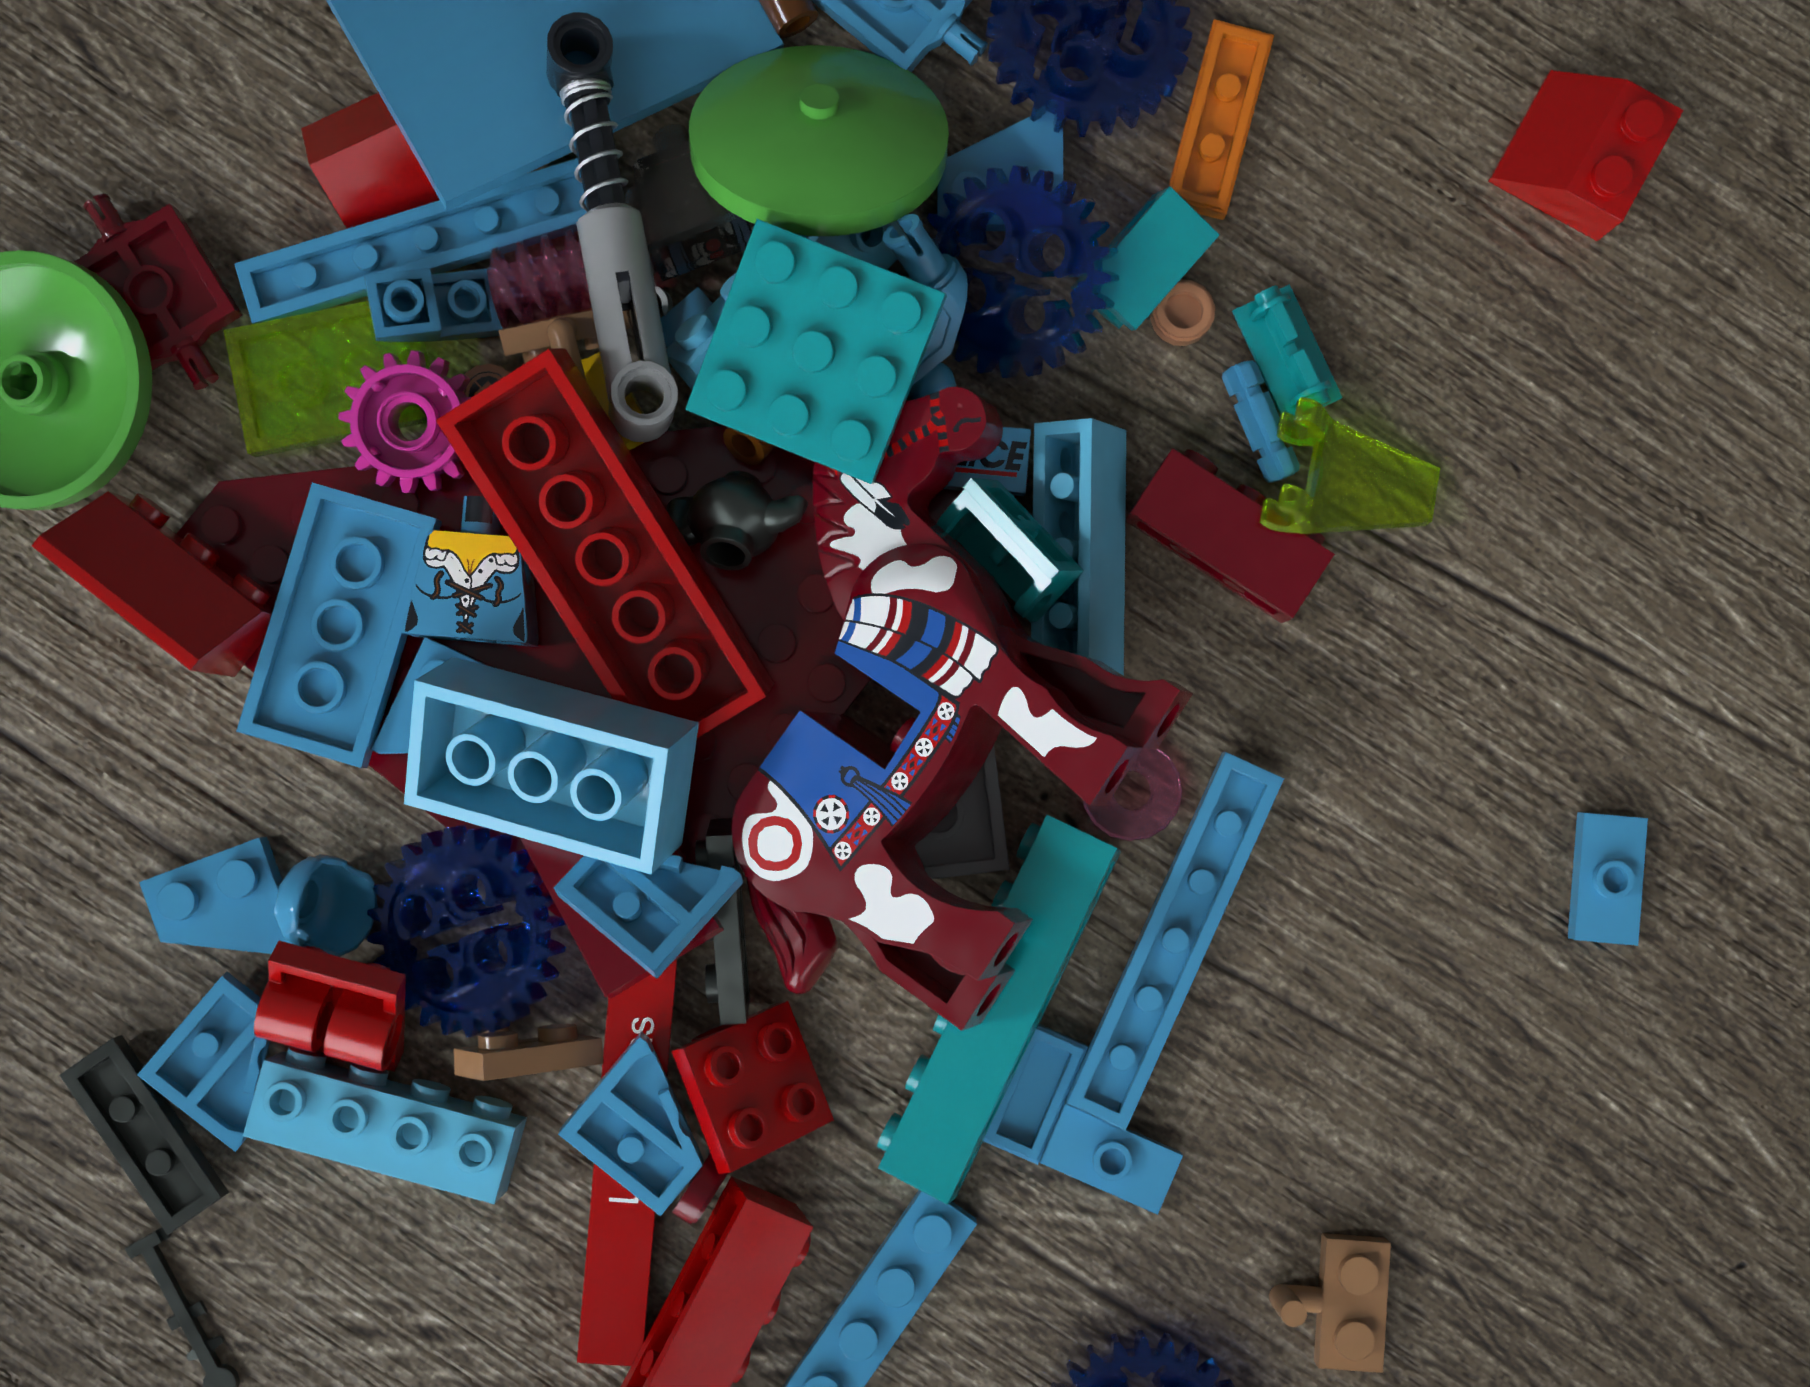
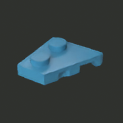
(219, 900)
(648, 913)
(213, 1061)

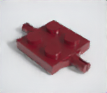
(164, 282)

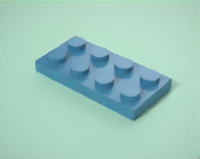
(336, 627)

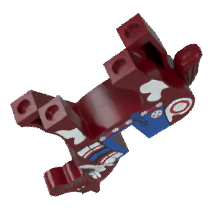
(840, 810)

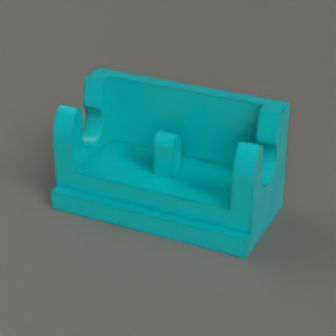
(1152, 256)
(1010, 546)

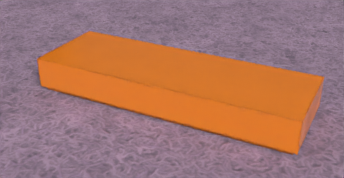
(1220, 117)

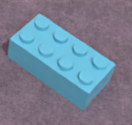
(550, 763)

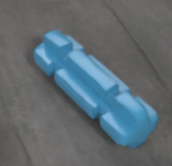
(1260, 421)

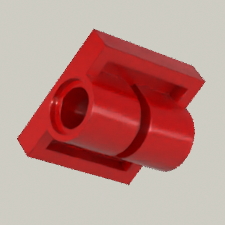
(333, 1006)
(752, 1086)

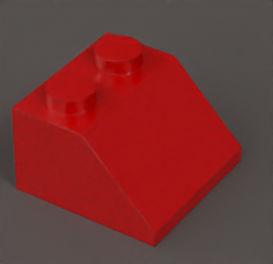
(1585, 149)

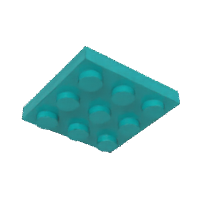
(815, 351)

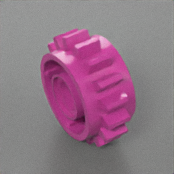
(377, 414)

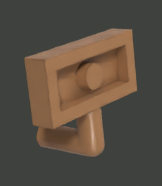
(554, 333)
(504, 1056)
(1347, 1302)

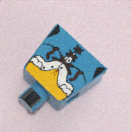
(473, 585)

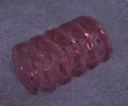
(537, 279)

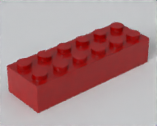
(604, 544)

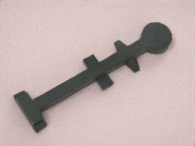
(185, 1315)

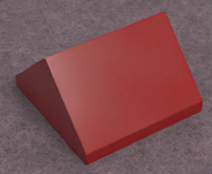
(365, 163)

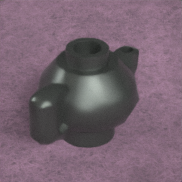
(734, 519)

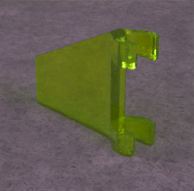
(1349, 481)

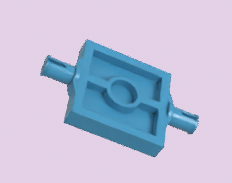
(906, 28)

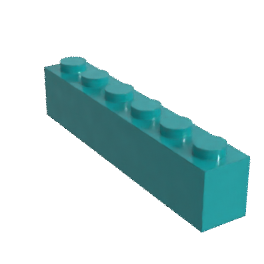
(972, 1068)

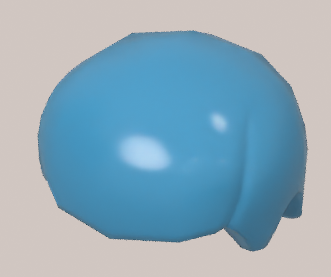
(325, 905)

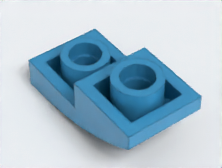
(431, 307)

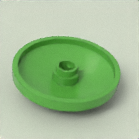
(818, 140)
(68, 381)

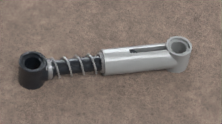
(611, 232)

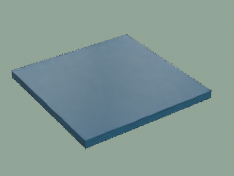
(475, 84)

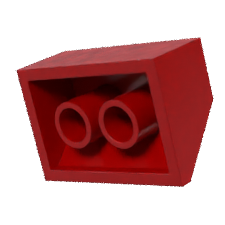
(161, 582)

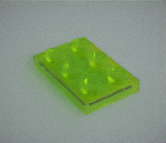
(296, 371)

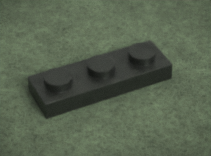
(727, 978)
(144, 1134)

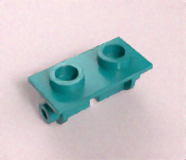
(1285, 349)

